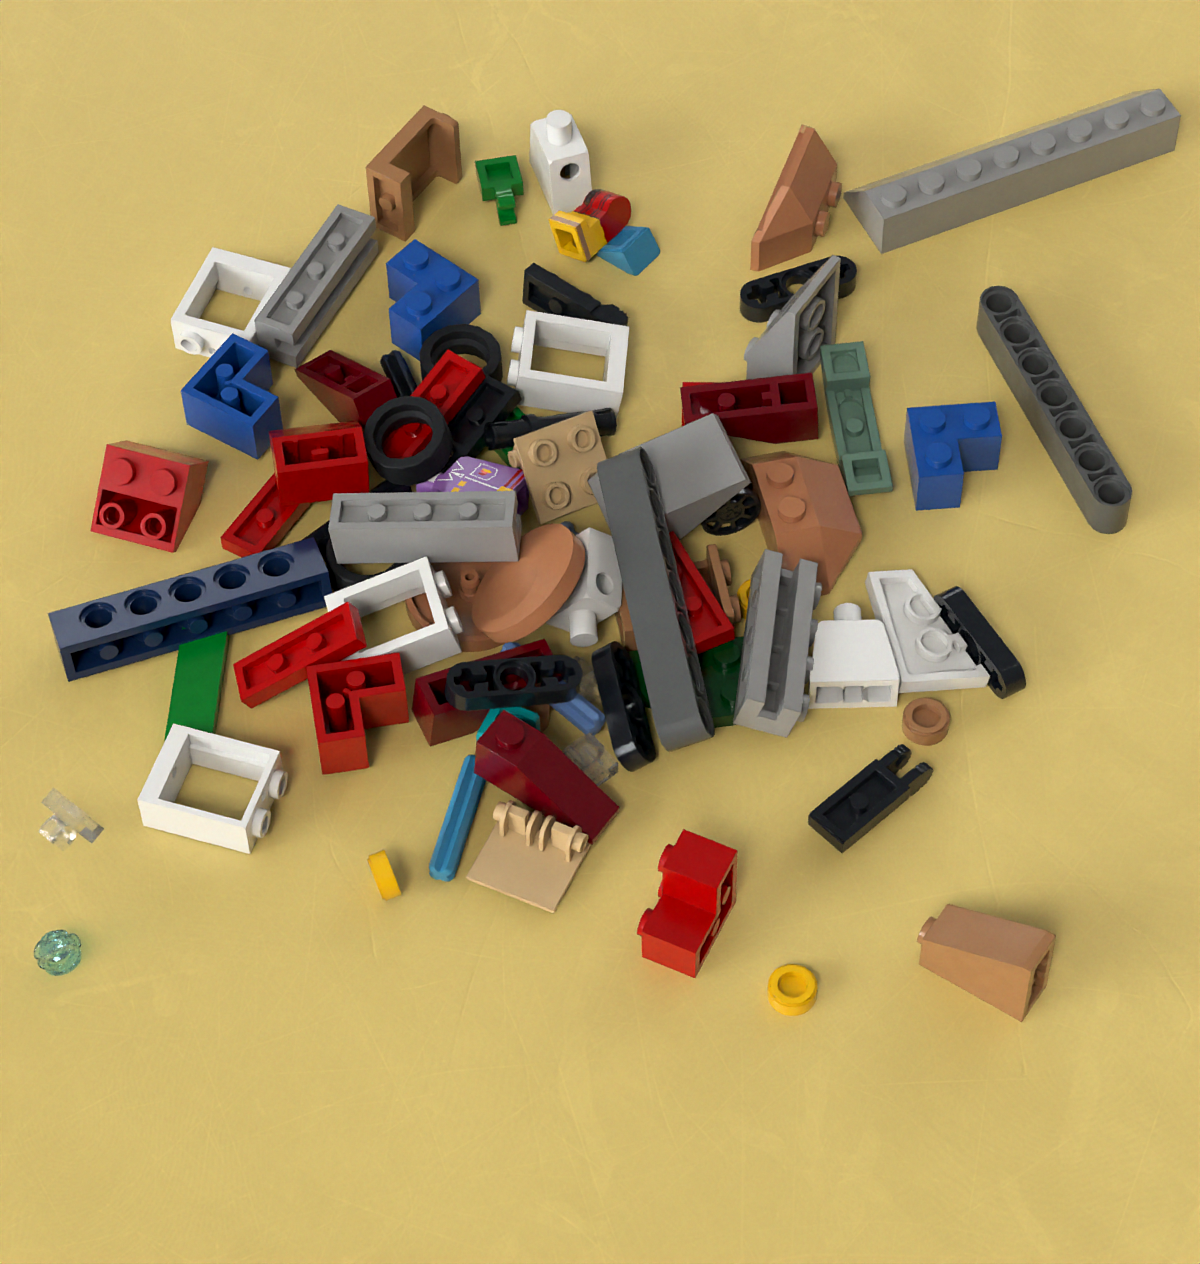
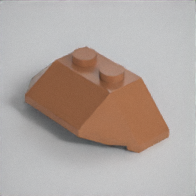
(798, 203)
(805, 512)

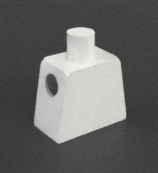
(557, 144)
(596, 593)
(852, 663)

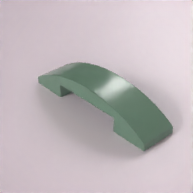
(853, 419)

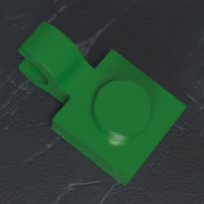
(501, 181)

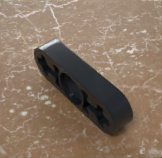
(764, 288)
(982, 642)
(525, 667)
(623, 706)

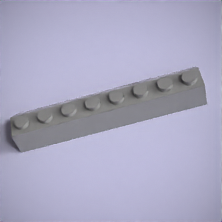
(1015, 169)

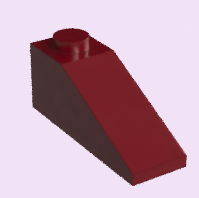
(345, 386)
(758, 409)
(442, 721)
(541, 776)

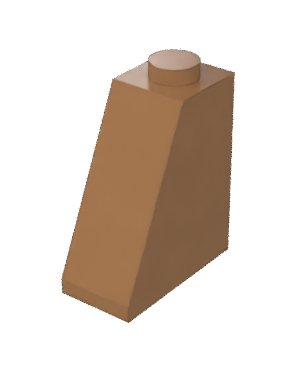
(988, 957)

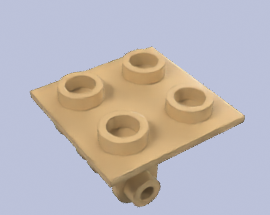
(559, 464)
(529, 856)

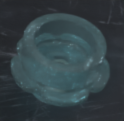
(58, 952)

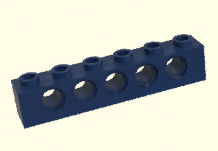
(205, 602)

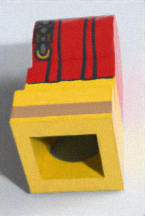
(590, 224)

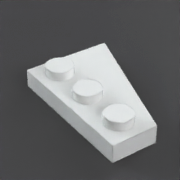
(920, 640)

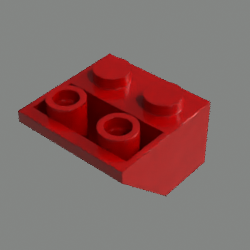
(319, 462)
(147, 494)

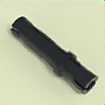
(501, 434)

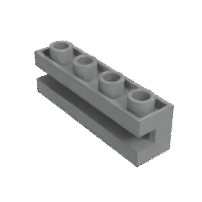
(316, 285)
(423, 524)
(777, 645)

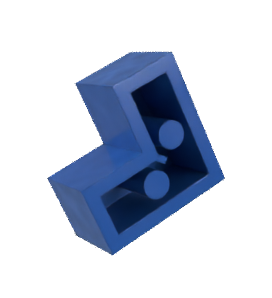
(427, 296)
(232, 397)
(946, 443)

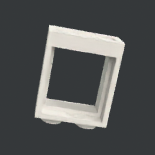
(227, 273)
(562, 391)
(418, 647)
(192, 746)

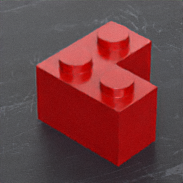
(354, 698)
(692, 905)

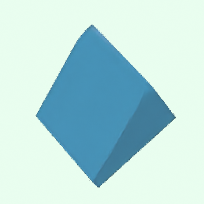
(631, 250)

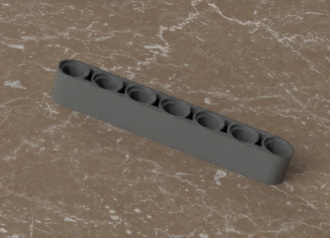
(1054, 410)
(655, 600)

